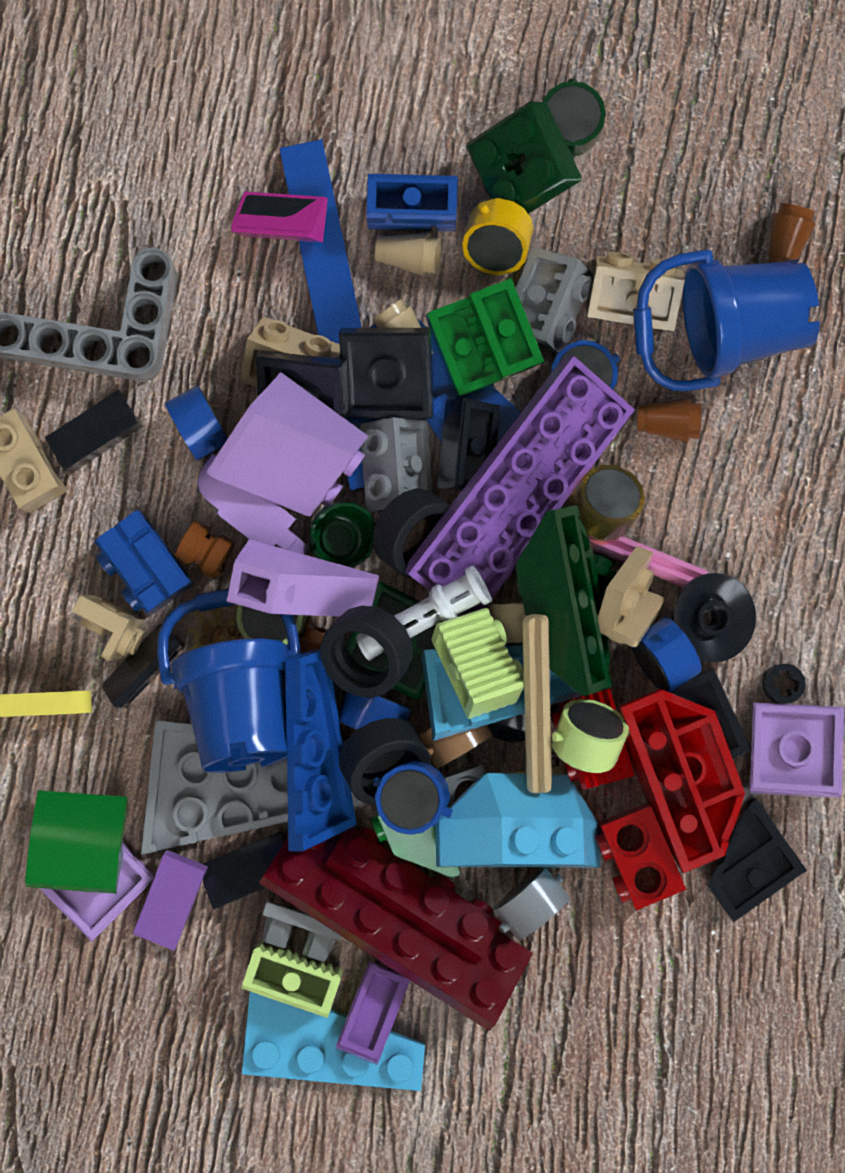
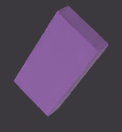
(170, 900)
(373, 1013)

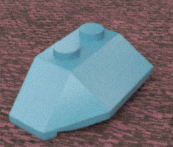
(510, 827)

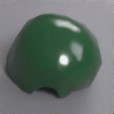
(342, 534)

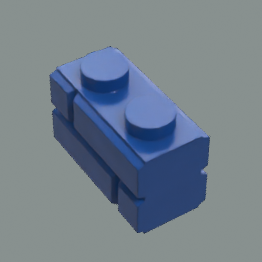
(411, 202)
(142, 563)

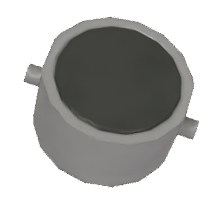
(531, 903)

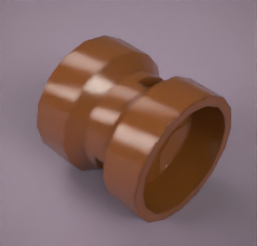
(206, 550)

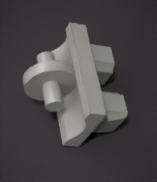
(280, 924)

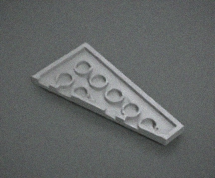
(198, 805)

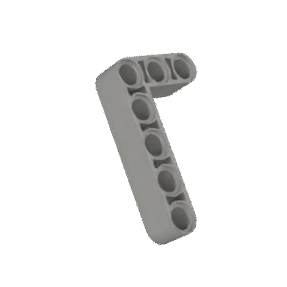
(119, 344)

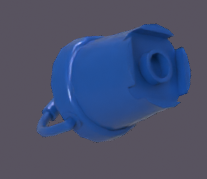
(731, 314)
(231, 691)

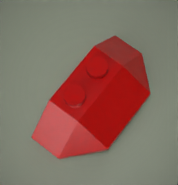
(684, 774)

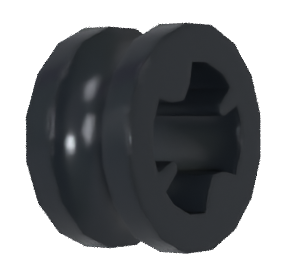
(793, 673)

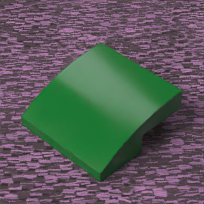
(484, 338)
(76, 842)

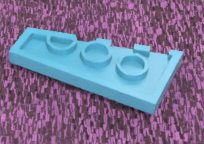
(446, 711)
(302, 1046)

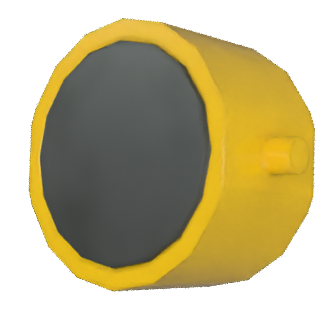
(497, 236)

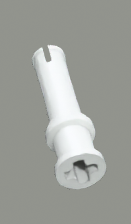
(445, 606)

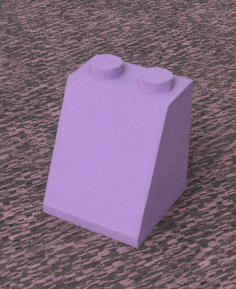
(289, 449)

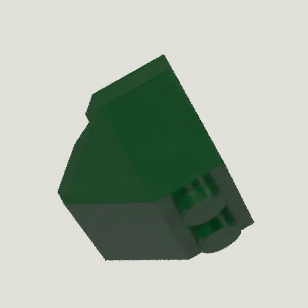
(562, 582)

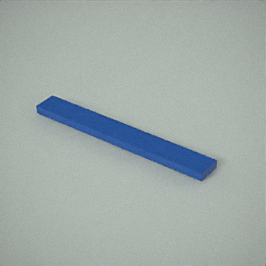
(325, 262)

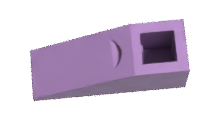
(296, 583)

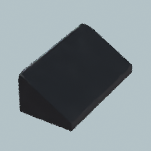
(93, 432)
(467, 440)
(138, 670)
(240, 870)

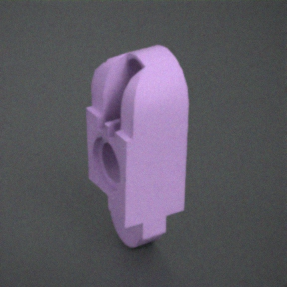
(249, 513)

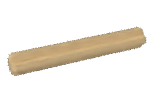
(537, 703)

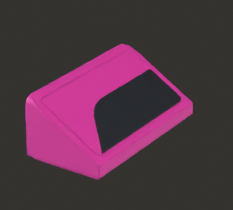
(280, 216)

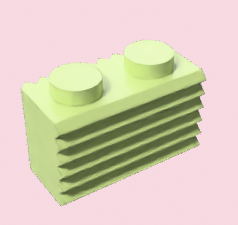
(478, 662)
(292, 979)

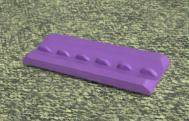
(523, 478)

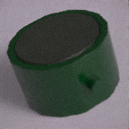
(578, 114)

